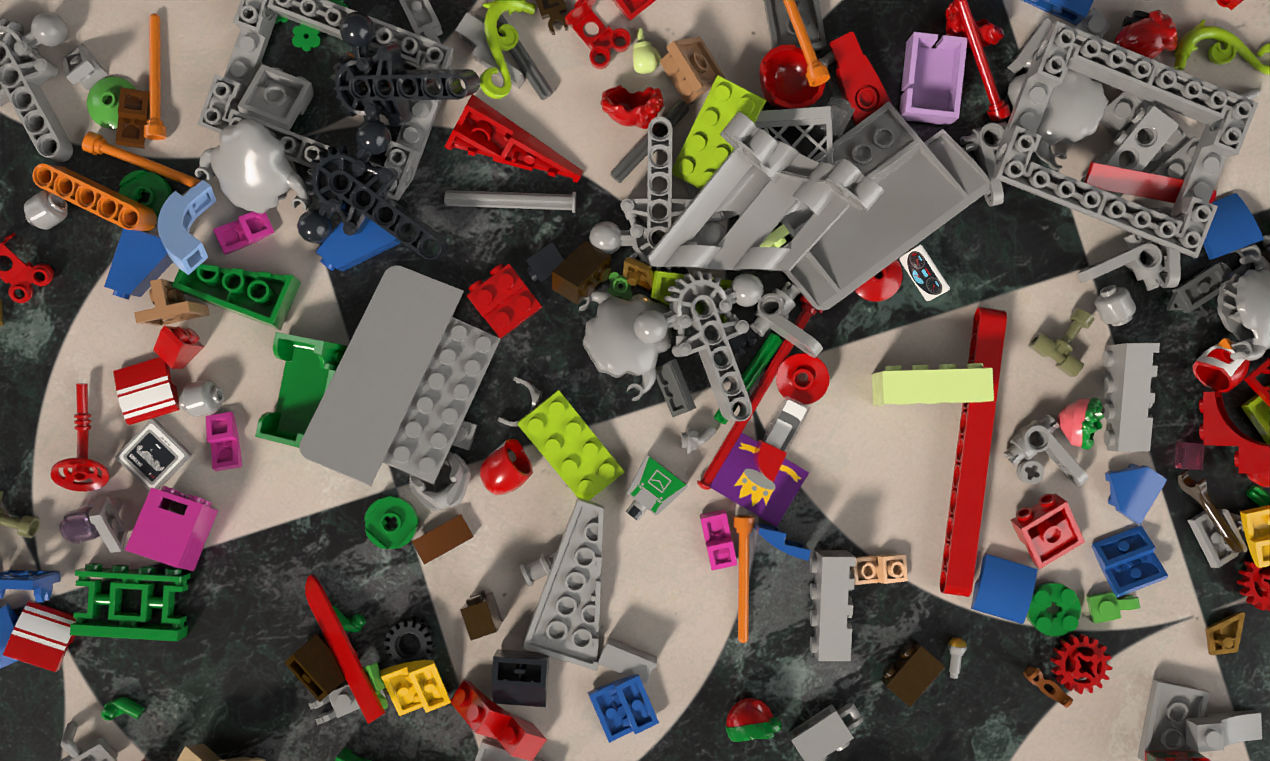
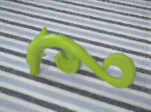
(497, 43)
(1216, 55)

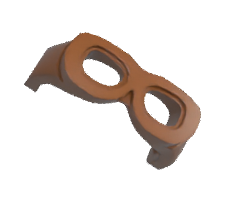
(1056, 694)

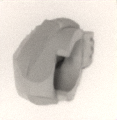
(448, 487)

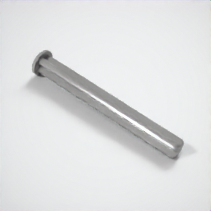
(510, 200)

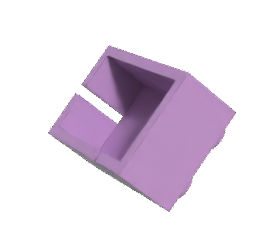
(933, 78)

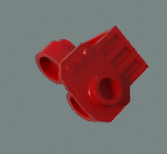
(604, 40)
(22, 274)

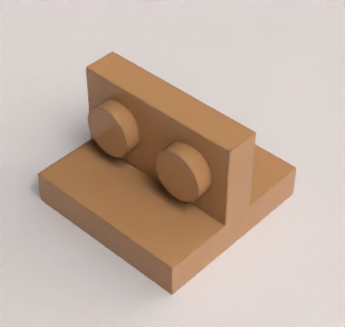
(690, 68)
(169, 306)

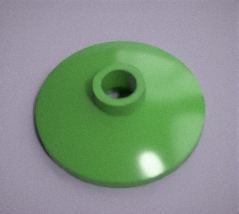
(97, 106)

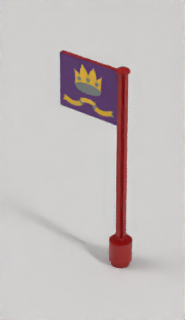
(734, 466)

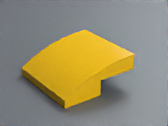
(1257, 534)
(415, 686)

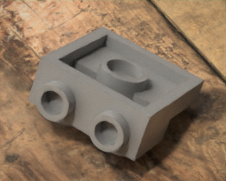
(276, 97)

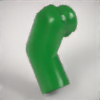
(350, 624)
(120, 706)

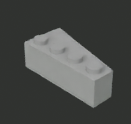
(1129, 396)
(831, 604)

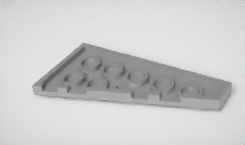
(569, 604)

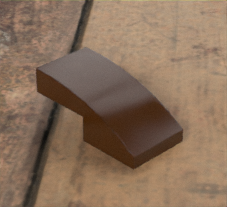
(132, 117)
(442, 539)

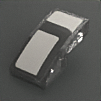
(786, 424)

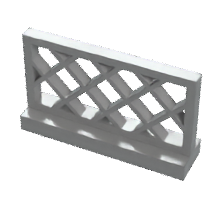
(800, 117)

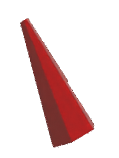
(492, 134)

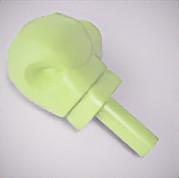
(644, 55)

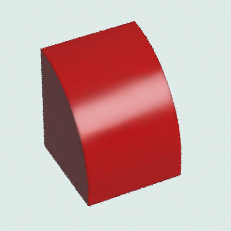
(768, 459)

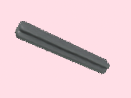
(528, 66)
(640, 150)

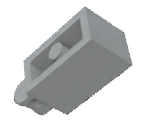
(825, 732)

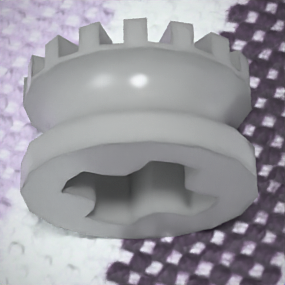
(1022, 474)

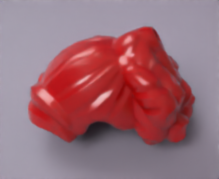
(987, 32)
(1149, 35)
(632, 108)

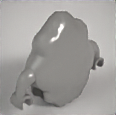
(1069, 115)
(252, 168)
(1246, 306)
(614, 344)

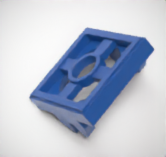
(35, 580)

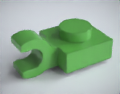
(1107, 607)

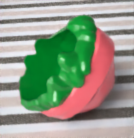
(1081, 421)

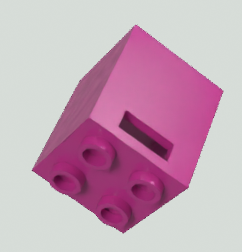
(168, 535)

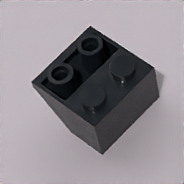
(520, 678)

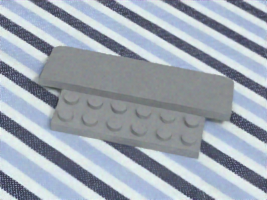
(922, 191)
(400, 383)

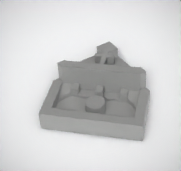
(1212, 542)

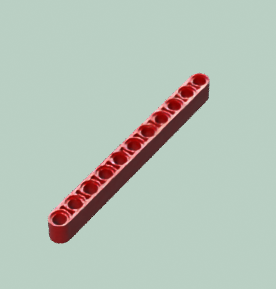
(972, 460)

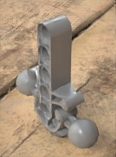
(49, 31)
(608, 235)
(652, 327)

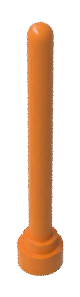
(816, 72)
(155, 127)
(96, 144)
(743, 526)

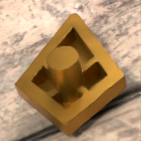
(638, 274)
(1225, 634)

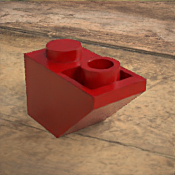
(177, 346)

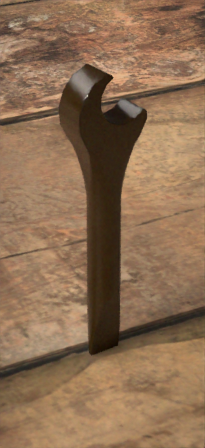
(1199, 492)

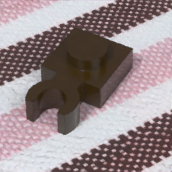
(553, 9)

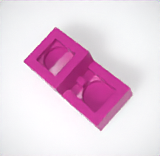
(243, 232)
(224, 441)
(718, 539)

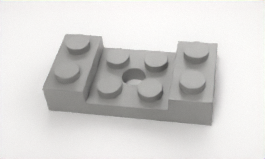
(1173, 157)

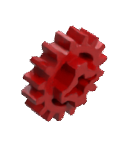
(1255, 586)
(1069, 665)

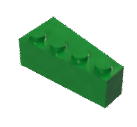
(247, 293)

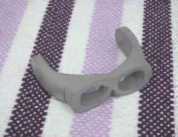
(536, 397)

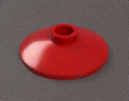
(883, 288)
(803, 391)

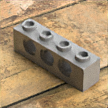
(1158, 129)

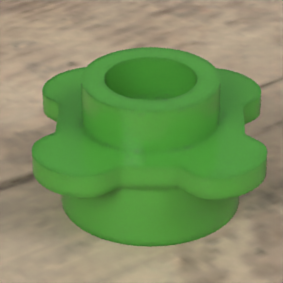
(615, 280)

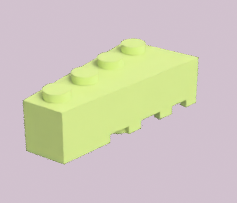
(933, 386)

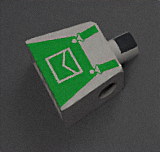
(653, 488)

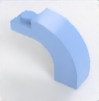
(175, 222)

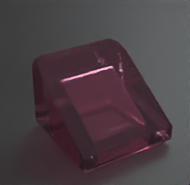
(1189, 455)

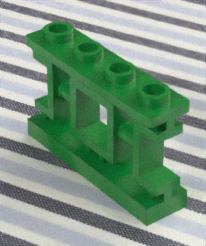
(127, 623)

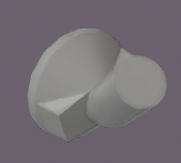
(691, 439)

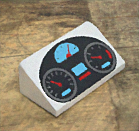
(924, 273)

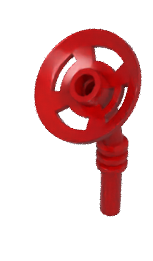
(81, 464)

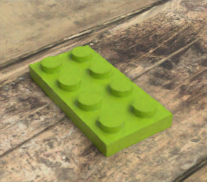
(704, 146)
(570, 446)

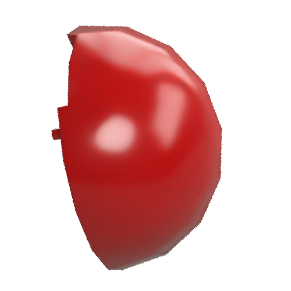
(785, 79)

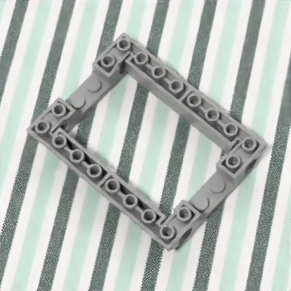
(256, 23)
(1222, 111)

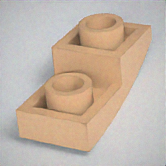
(880, 568)

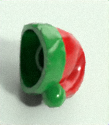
(751, 720)

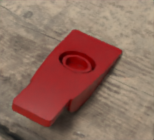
(857, 78)

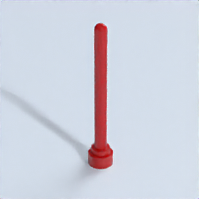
(997, 107)

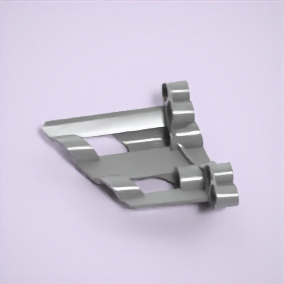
(763, 184)

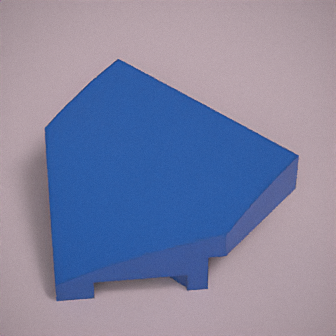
(1134, 490)

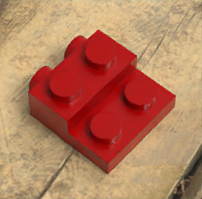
(503, 300)
(1047, 529)

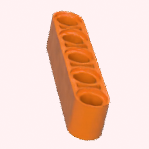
(94, 197)

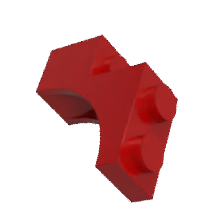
(1220, 431)
(488, 719)

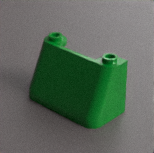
(303, 384)

